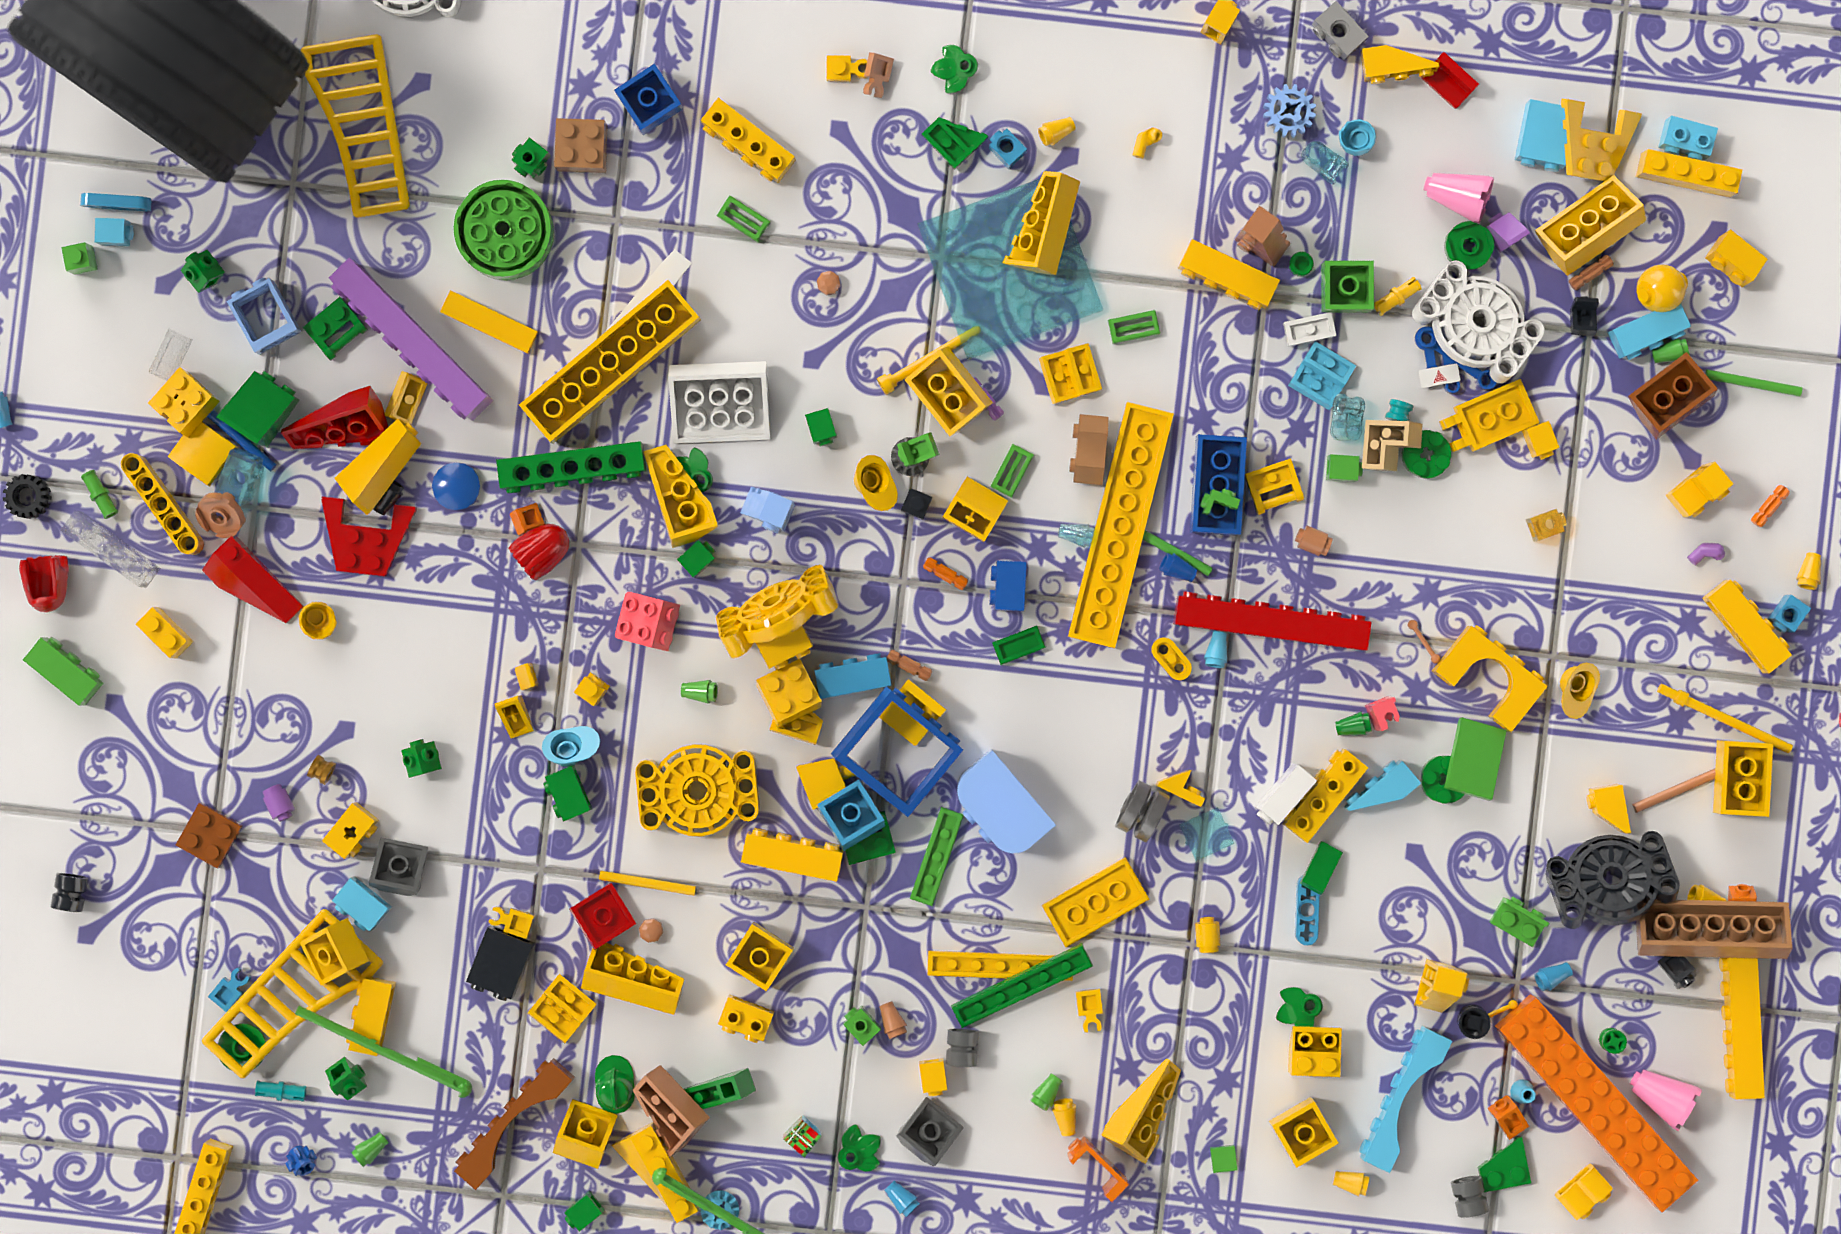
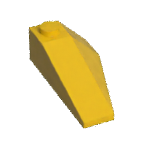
(683, 506)
(1138, 1118)

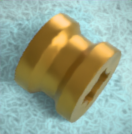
(321, 769)

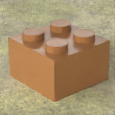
(580, 145)

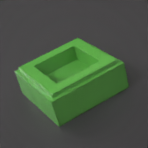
(1223, 1158)

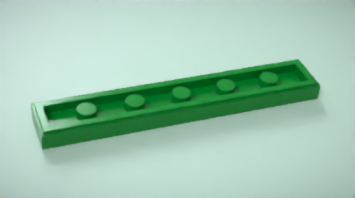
(1021, 985)

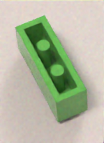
(63, 670)

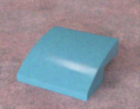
(1322, 375)

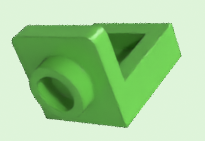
(917, 450)
(1224, 498)

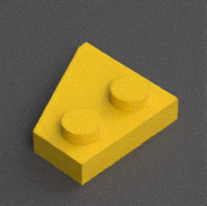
(803, 729)

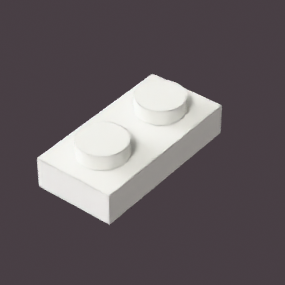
(1309, 329)

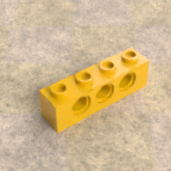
(204, 1187)

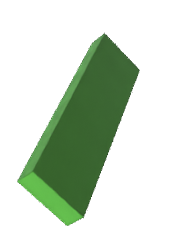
(936, 856)

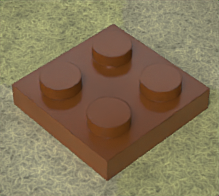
(209, 835)

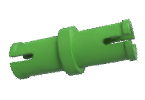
(99, 494)

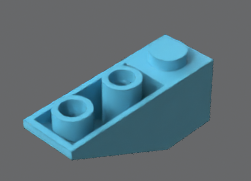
(1391, 786)

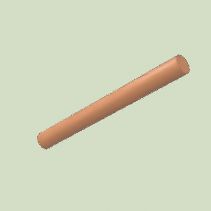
(1674, 791)

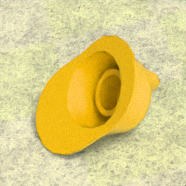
(875, 483)
(1578, 689)

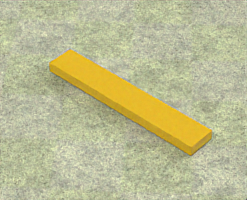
(981, 964)

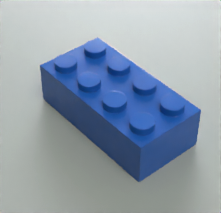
(1218, 466)

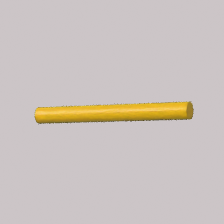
(647, 883)

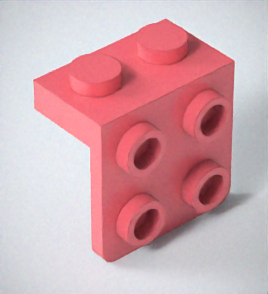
(647, 621)

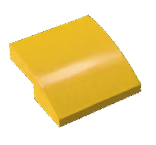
(1070, 373)
(202, 453)
(561, 1008)

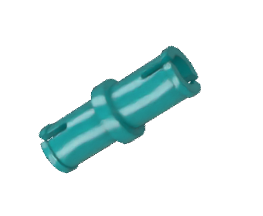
(280, 1091)

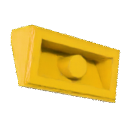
(406, 398)

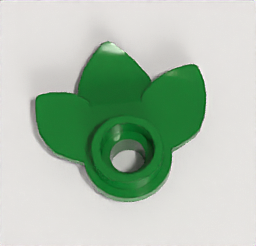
(951, 68)
(697, 465)
(1295, 1010)
(861, 1147)

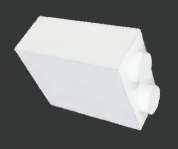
(1284, 794)

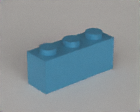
(852, 676)

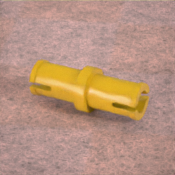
(1397, 296)

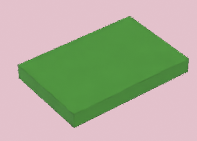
(1475, 759)

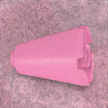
(1461, 193)
(1666, 1096)

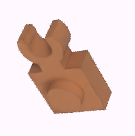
(878, 71)

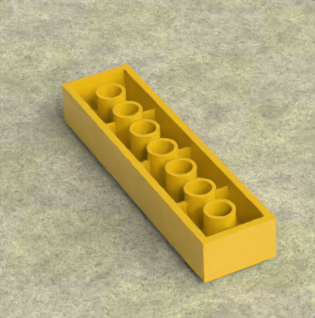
(610, 362)

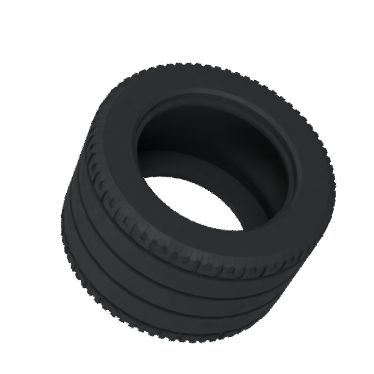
(178, 70)

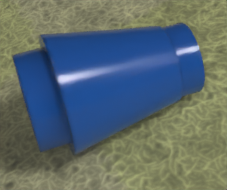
(1177, 568)

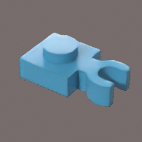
(227, 991)

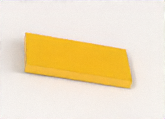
(1095, 902)

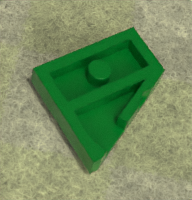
(953, 140)

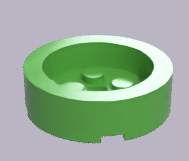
(520, 249)

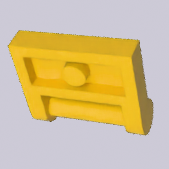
(1272, 478)

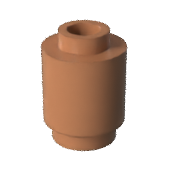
(1313, 541)

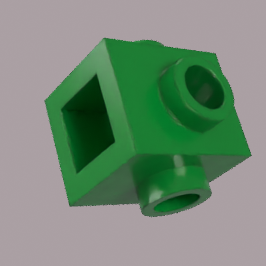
(529, 150)
(202, 270)
(421, 758)
(346, 1078)

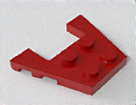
(364, 548)

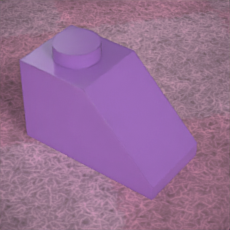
(1506, 230)

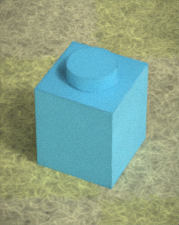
(113, 232)

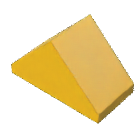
(514, 716)

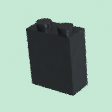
(500, 963)

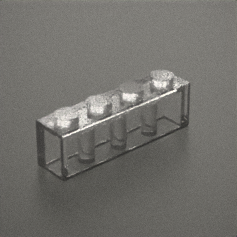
(110, 549)

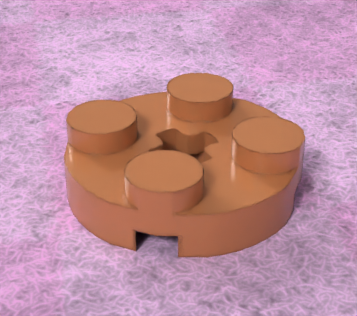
(225, 505)

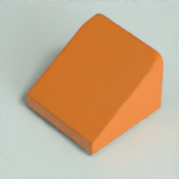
(526, 518)

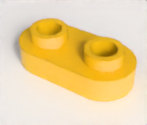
(1171, 658)

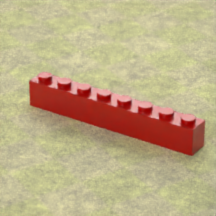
(1272, 622)

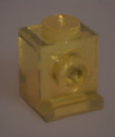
(1538, 527)

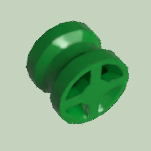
(1616, 1043)

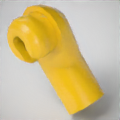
(1146, 139)

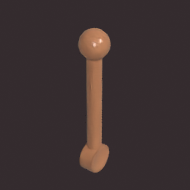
(1435, 658)

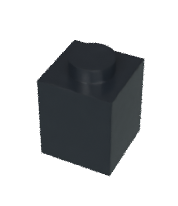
(916, 504)

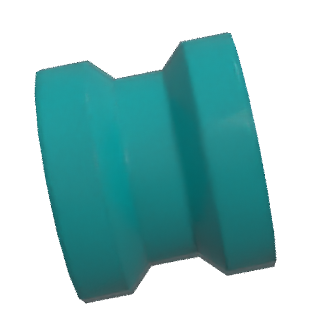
(1398, 410)

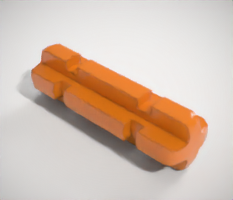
(1770, 506)
(945, 573)

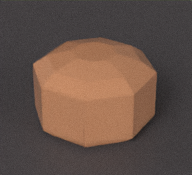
(828, 283)
(651, 930)

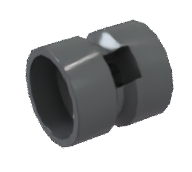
(962, 1047)
(1470, 1197)

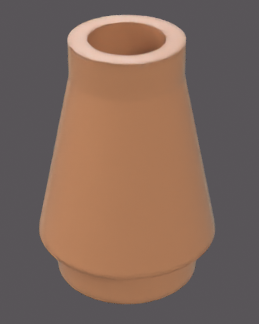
(892, 1020)

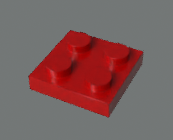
(602, 916)

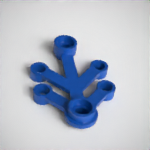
(1431, 363)

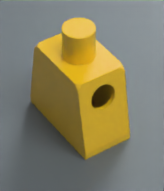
(823, 779)

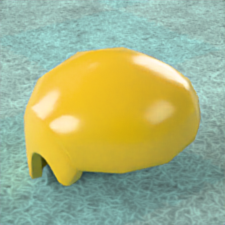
(317, 620)

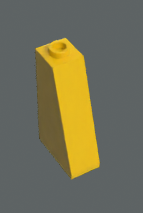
(378, 465)

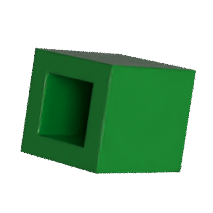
(821, 427)
(697, 558)
(583, 1211)

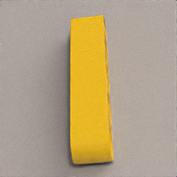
(152, 498)

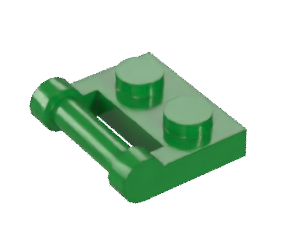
(329, 323)
(873, 846)

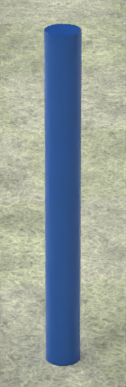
(242, 441)

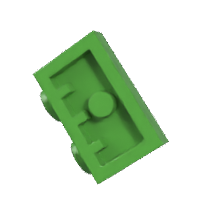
(1519, 922)

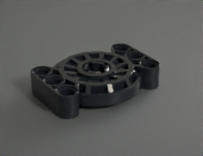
(1607, 902)

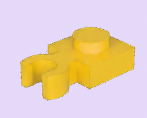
(840, 68)
(516, 922)
(1089, 1005)

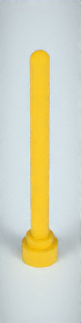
(889, 381)

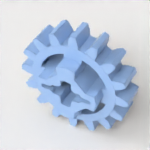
(1294, 119)

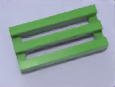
(725, 207)
(1113, 330)
(1002, 489)

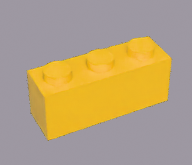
(372, 1011)

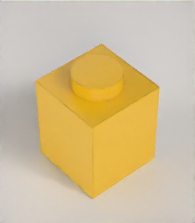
(1541, 440)
(933, 1076)

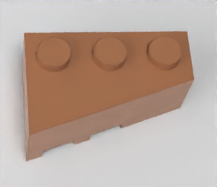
(1263, 237)
(670, 1108)

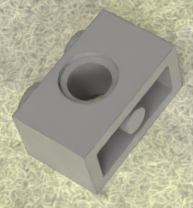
(1337, 17)

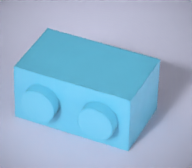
(361, 904)

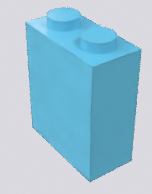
(1542, 136)

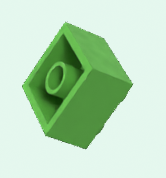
(1347, 286)

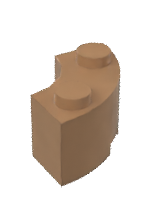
(1090, 449)

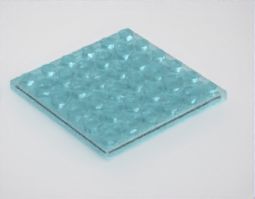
(993, 300)

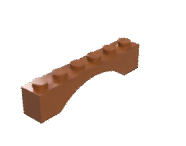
(481, 1160)

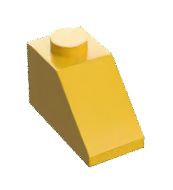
(1610, 805)

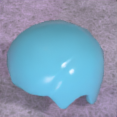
(1357, 137)

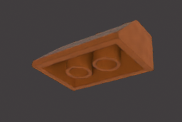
(1672, 395)

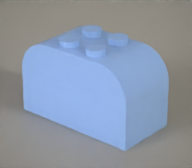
(1001, 806)

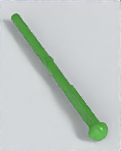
(421, 1066)
(660, 1177)

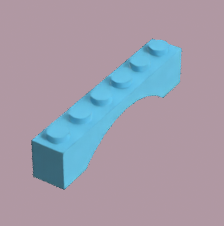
(1427, 1052)

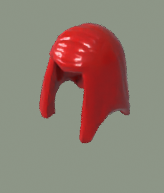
(540, 549)
(45, 581)

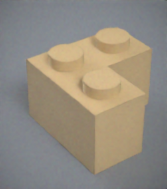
(1383, 442)

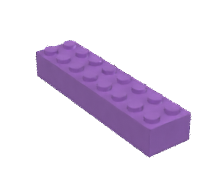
(406, 335)

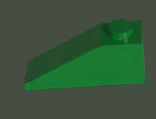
(722, 1089)

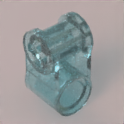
(1325, 162)
(1347, 419)

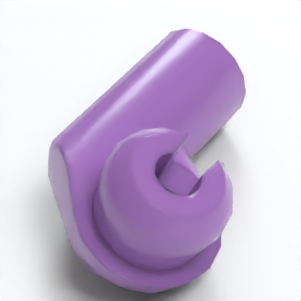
(1706, 550)

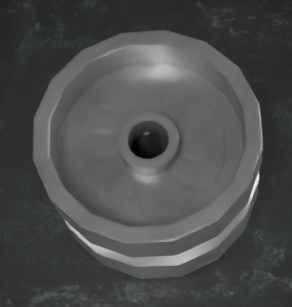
(1143, 811)

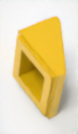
(526, 676)

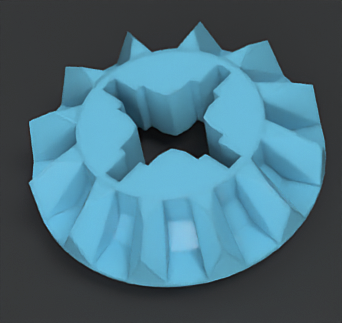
(731, 1205)

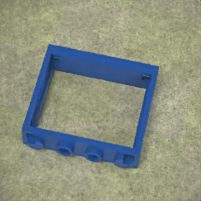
(842, 750)

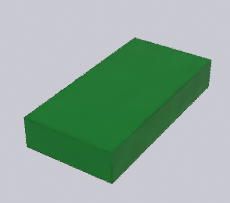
(1018, 645)
(1321, 867)

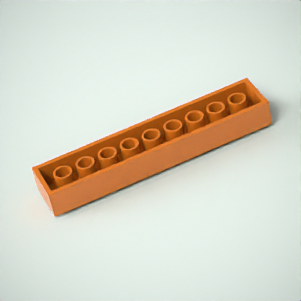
(1596, 1103)

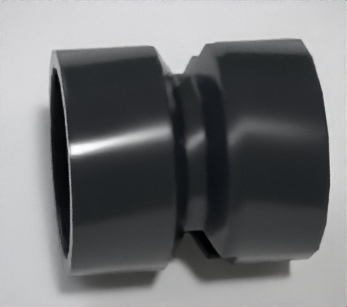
(69, 892)
(1473, 1021)

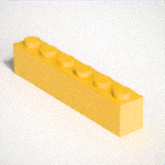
(1743, 1028)

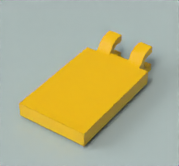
(1492, 417)

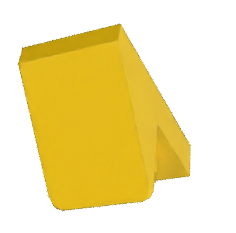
(1175, 785)

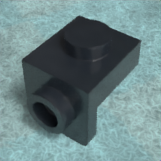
(1583, 316)

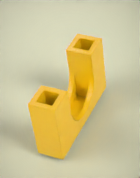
(1523, 686)

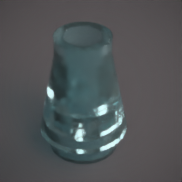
(1077, 533)

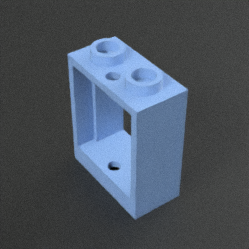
(275, 337)

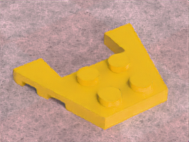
(1592, 152)

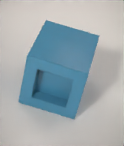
(1009, 158)
(1798, 609)

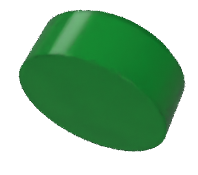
(1301, 264)

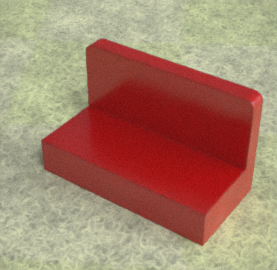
(1451, 81)

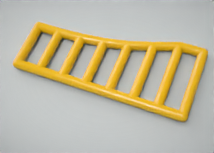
(335, 119)
(294, 1020)

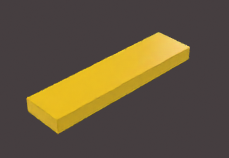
(489, 322)

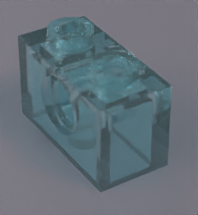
(243, 462)

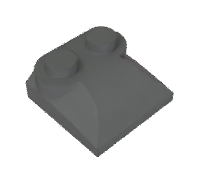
(398, 867)
(929, 1132)

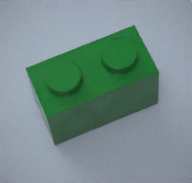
(567, 793)

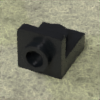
(1678, 970)

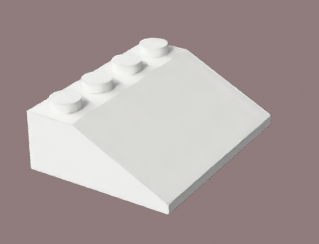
(719, 402)

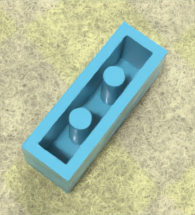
(1648, 332)

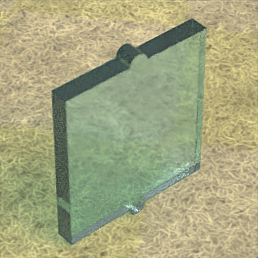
(1206, 834)

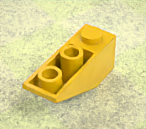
(1390, 62)

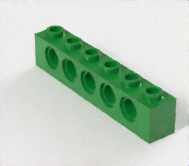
(509, 467)

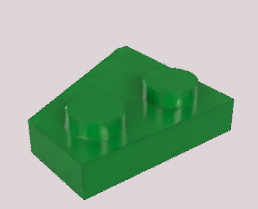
(1506, 1167)

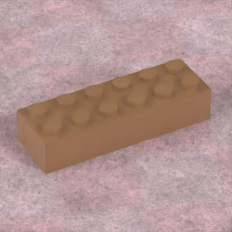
(1715, 929)

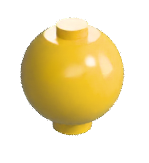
(1661, 288)

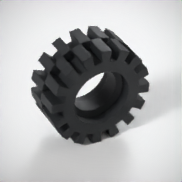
(14, 489)

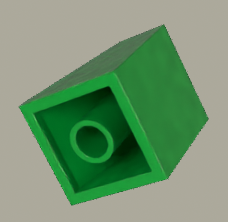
(259, 408)

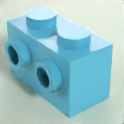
(1687, 138)

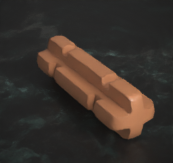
(1591, 272)
(909, 665)

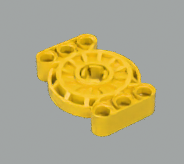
(776, 611)
(674, 794)

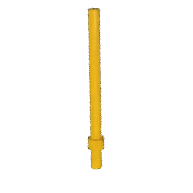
(1682, 698)

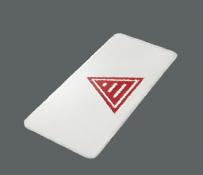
(1439, 375)

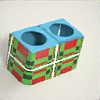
(802, 1136)

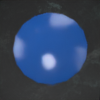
(456, 486)

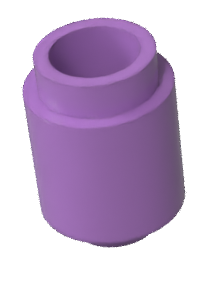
(278, 802)

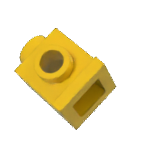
(592, 689)

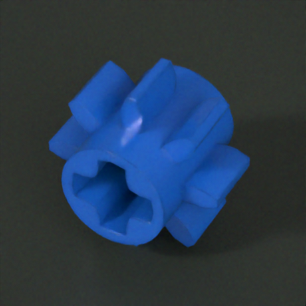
(301, 1160)

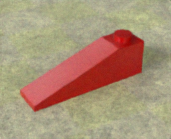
(348, 419)
(243, 575)

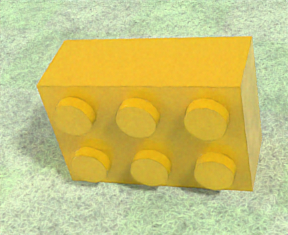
(948, 391)
(1743, 778)

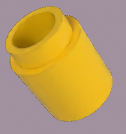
(1207, 935)

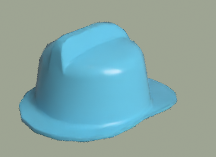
(570, 745)

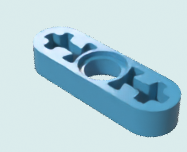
(115, 202)
(1315, 916)

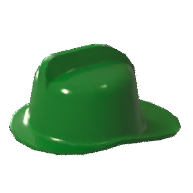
(614, 1084)

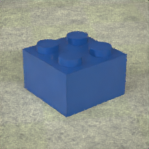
(648, 99)
(1009, 586)

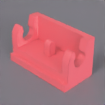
(1382, 710)

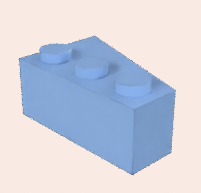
(768, 508)

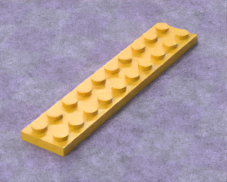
(1120, 525)

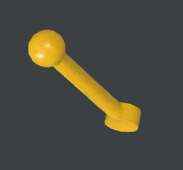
(1511, 1005)

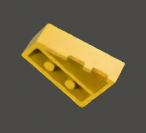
(1440, 986)

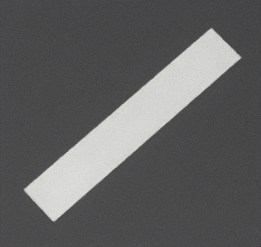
(670, 269)

